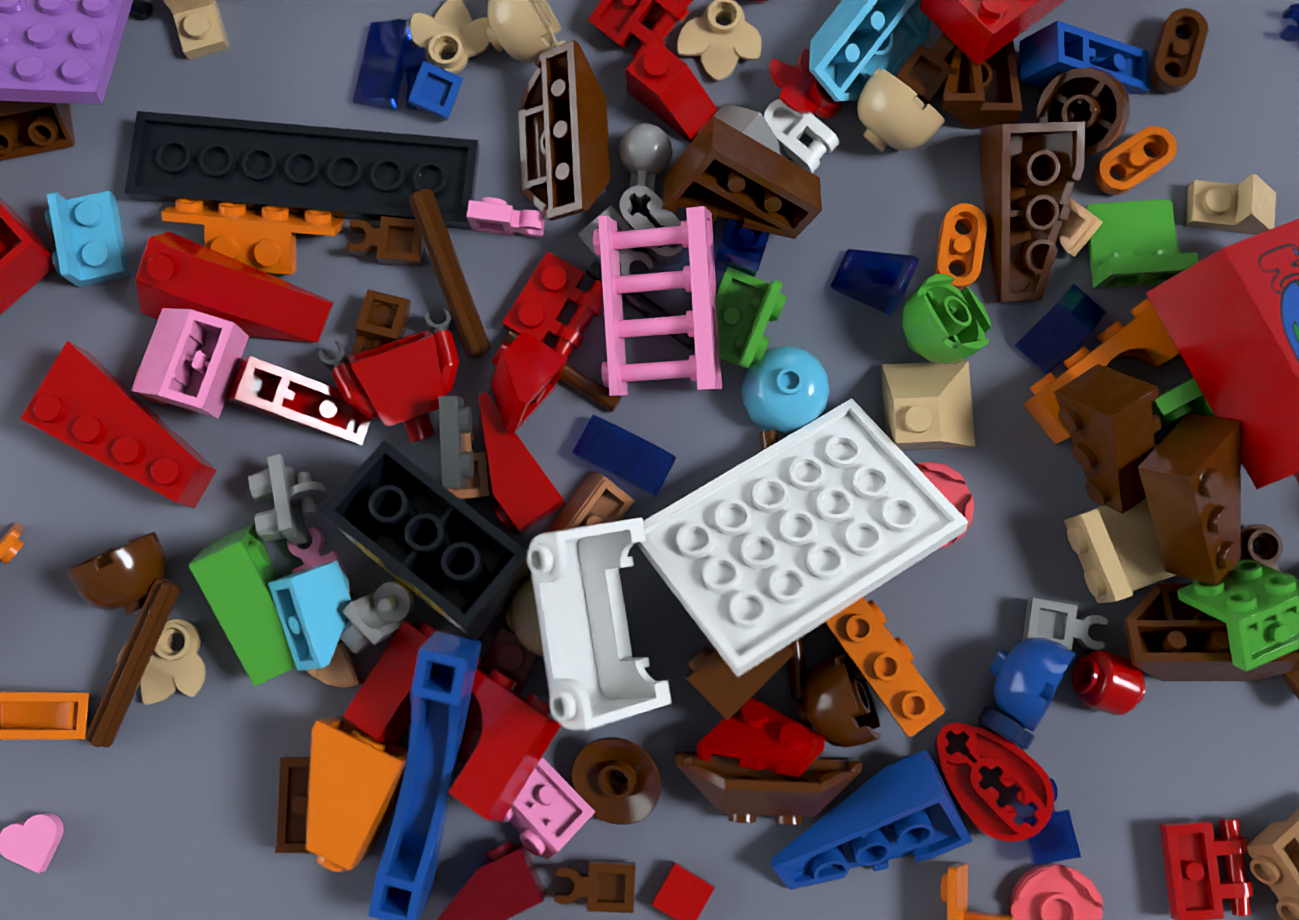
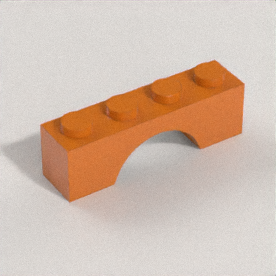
(1139, 339)

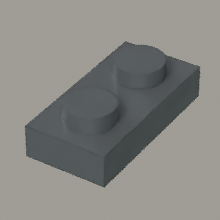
(454, 422)

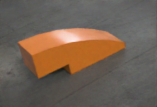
(43, 715)

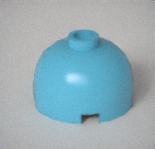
(785, 389)

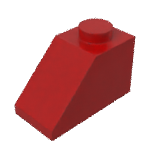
(669, 90)
(524, 378)

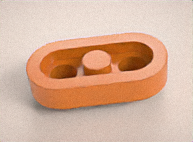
(1132, 162)
(960, 249)

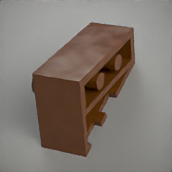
(742, 182)
(1110, 432)
(1196, 497)

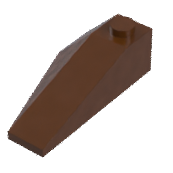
(1026, 194)

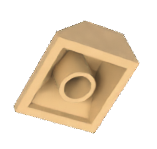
(928, 405)

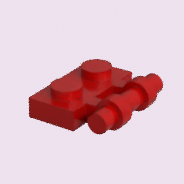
(624, 17)
(546, 298)
(1193, 871)

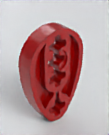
(1016, 769)

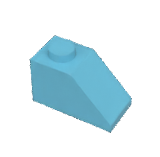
(311, 612)

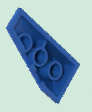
(887, 818)

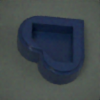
(1006, 728)

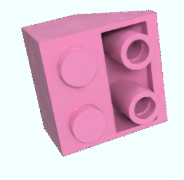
(191, 361)

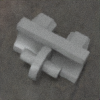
(289, 499)
(377, 616)

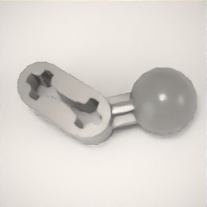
(645, 154)

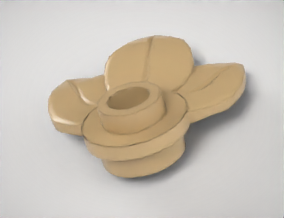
(450, 32)
(720, 44)
(172, 667)

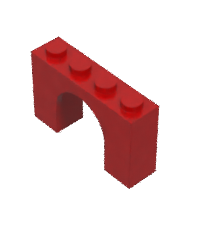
(513, 727)

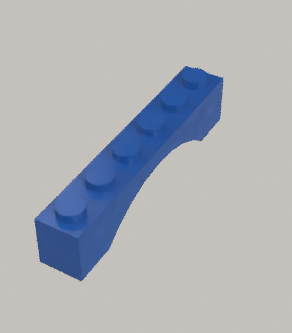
(438, 720)

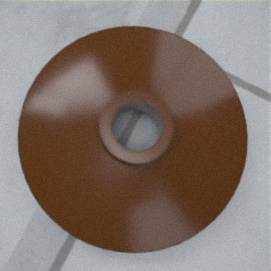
(610, 796)

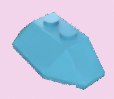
(864, 38)

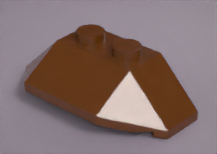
(563, 134)
(1187, 644)
(751, 792)

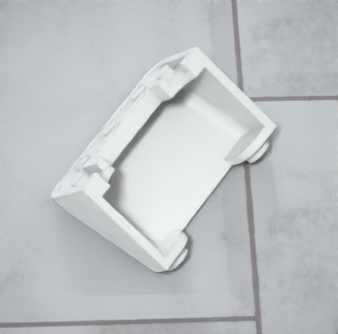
(587, 626)

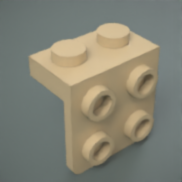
(1117, 551)

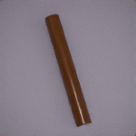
(581, 383)

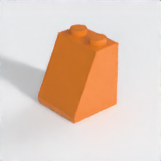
(349, 792)

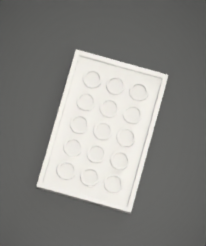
(797, 534)

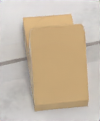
(198, 26)
(1231, 207)

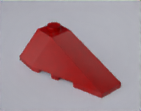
(194, 277)

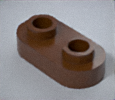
(1178, 54)

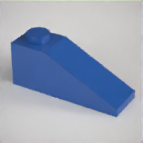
(1068, 47)

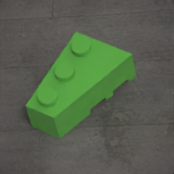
(235, 583)

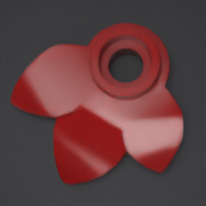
(801, 89)

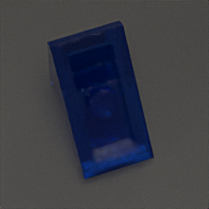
(741, 248)

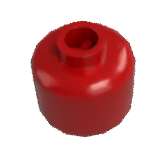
(1108, 682)

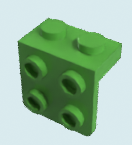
(743, 313)

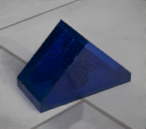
(875, 277)
(1061, 329)

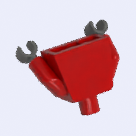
(400, 377)

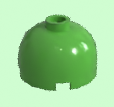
(944, 321)

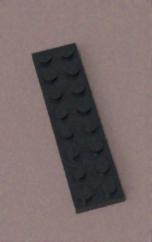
(298, 167)

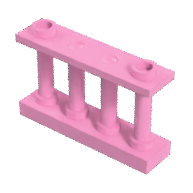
(699, 323)

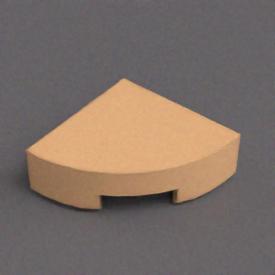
(1078, 228)
(340, 671)

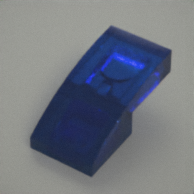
(624, 455)

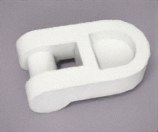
(791, 125)

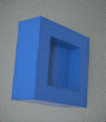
(435, 90)

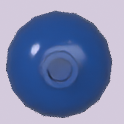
(1029, 678)

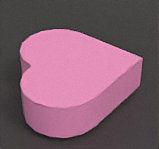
(32, 841)

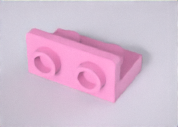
(547, 811)

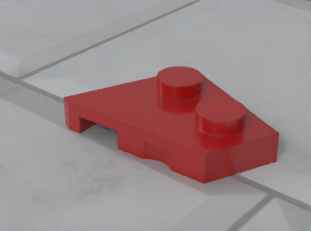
(763, 740)

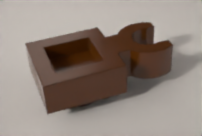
(396, 241)
(607, 886)

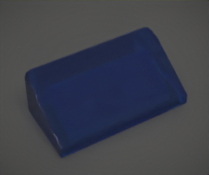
(383, 64)

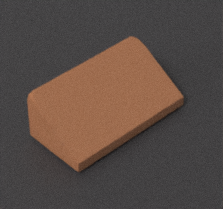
(593, 503)

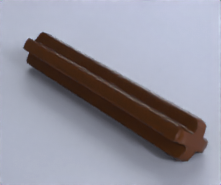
(449, 273)
(133, 663)

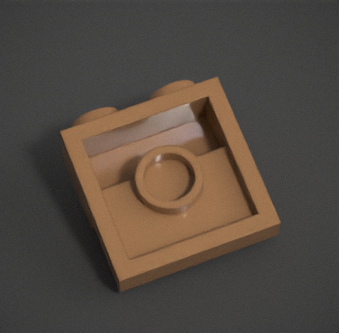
(1277, 863)

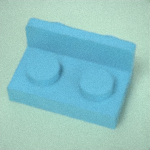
(87, 238)

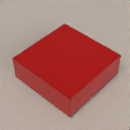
(682, 893)

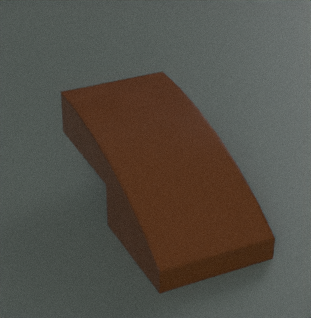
(380, 320)

